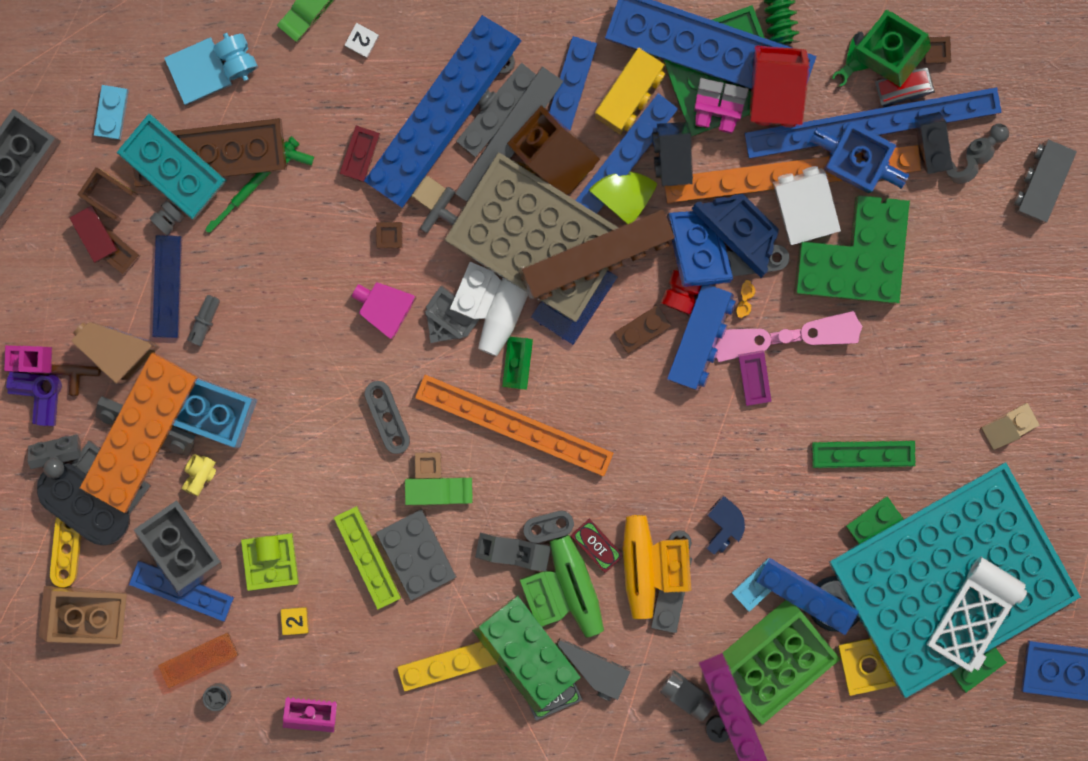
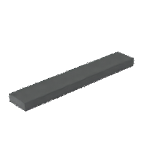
(536, 94)

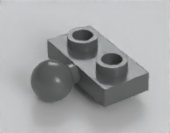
(53, 453)

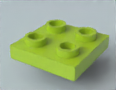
(270, 561)

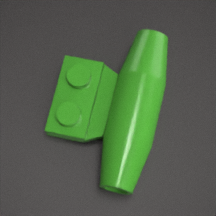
(565, 590)

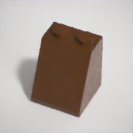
(553, 151)

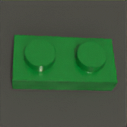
(517, 362)

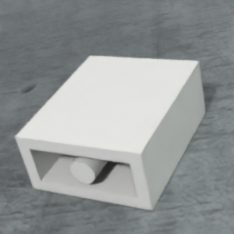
(806, 205)

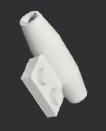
(492, 299)

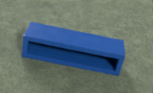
(701, 336)

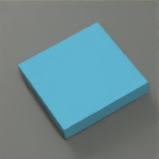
(197, 71)

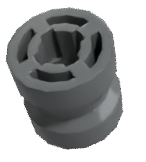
(170, 213)
(214, 700)

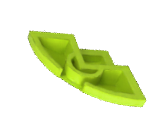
(624, 194)

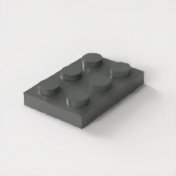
(416, 554)

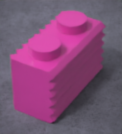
(309, 715)

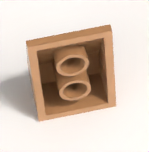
(82, 615)

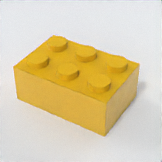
(630, 92)

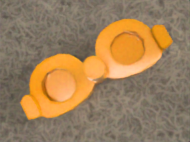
(747, 292)

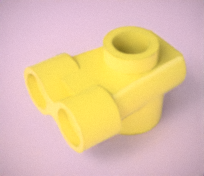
(200, 470)

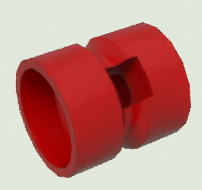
(680, 297)

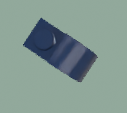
(731, 522)

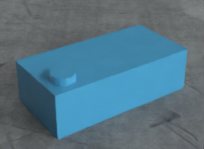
(216, 413)

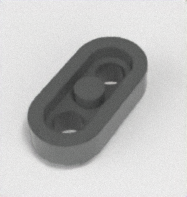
(548, 525)

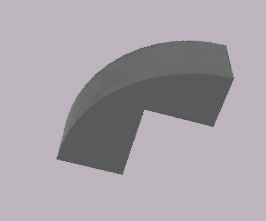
(512, 551)

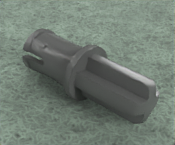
(203, 320)

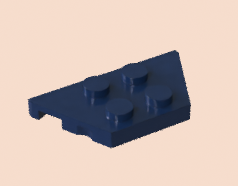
(741, 228)

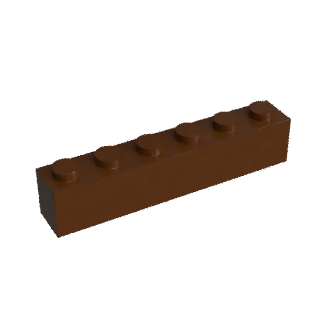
(597, 254)

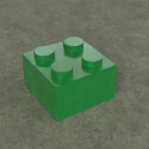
(893, 48)

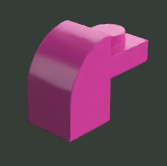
(28, 359)

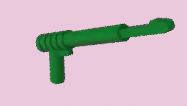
(258, 178)

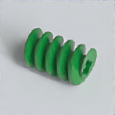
(781, 21)

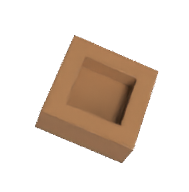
(428, 465)

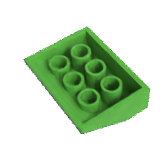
(778, 660)

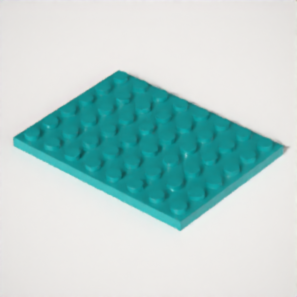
(918, 565)

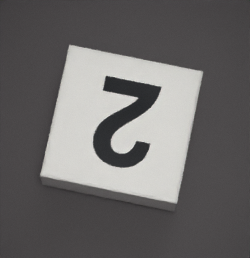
(361, 40)

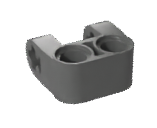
(687, 695)

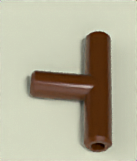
(75, 372)

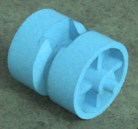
(237, 63)

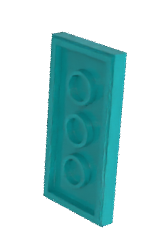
(171, 166)

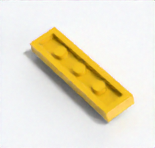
(444, 665)

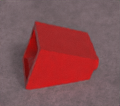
(779, 86)

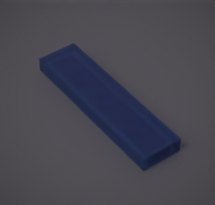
(167, 286)

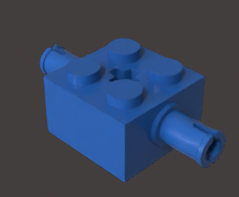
(875, 153)

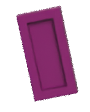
(754, 378)

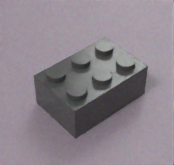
(178, 548)

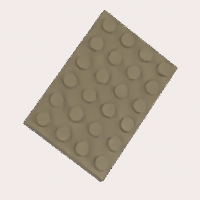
(521, 221)

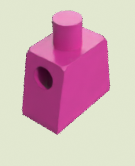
(384, 306)

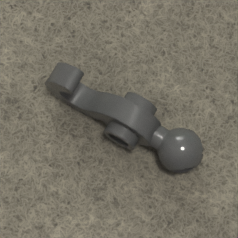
(979, 152)

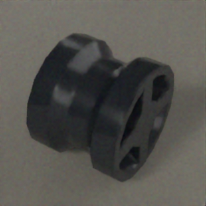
(716, 724)

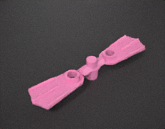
(831, 330)

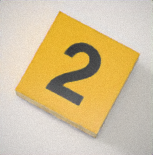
(294, 621)

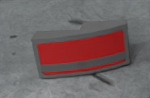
(916, 86)

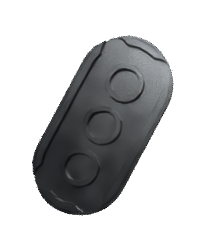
(79, 509)

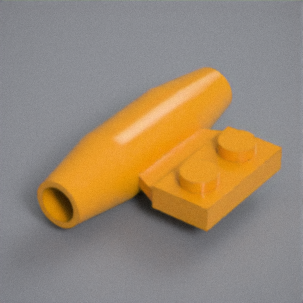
(652, 566)

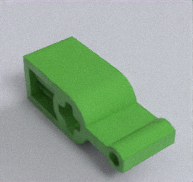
(302, 16)
(438, 491)

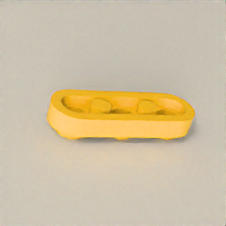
(62, 560)

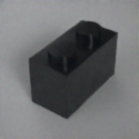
(933, 142)

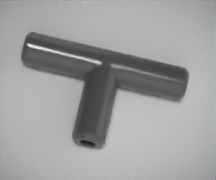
(440, 211)

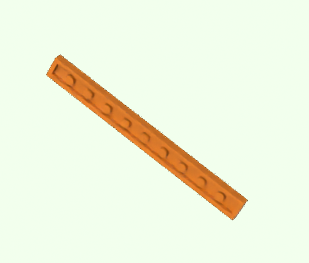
(761, 177)

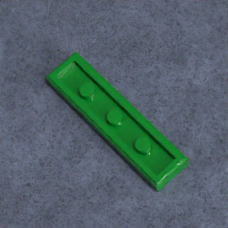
(863, 454)

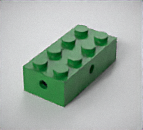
(526, 654)

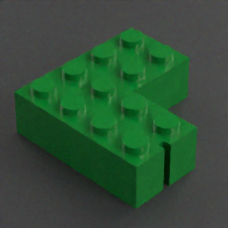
(868, 267)

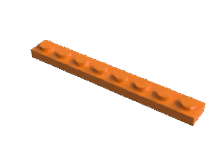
(514, 425)

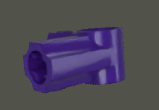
(32, 385)

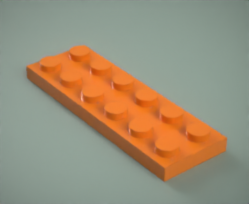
(139, 432)

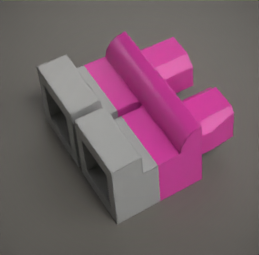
(730, 106)

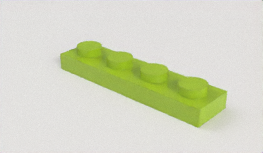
(367, 557)

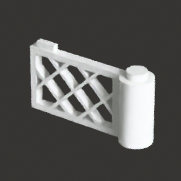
(995, 585)

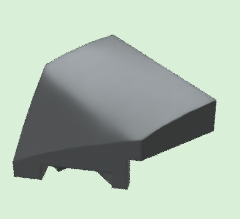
(445, 323)

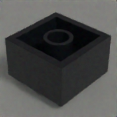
(674, 152)

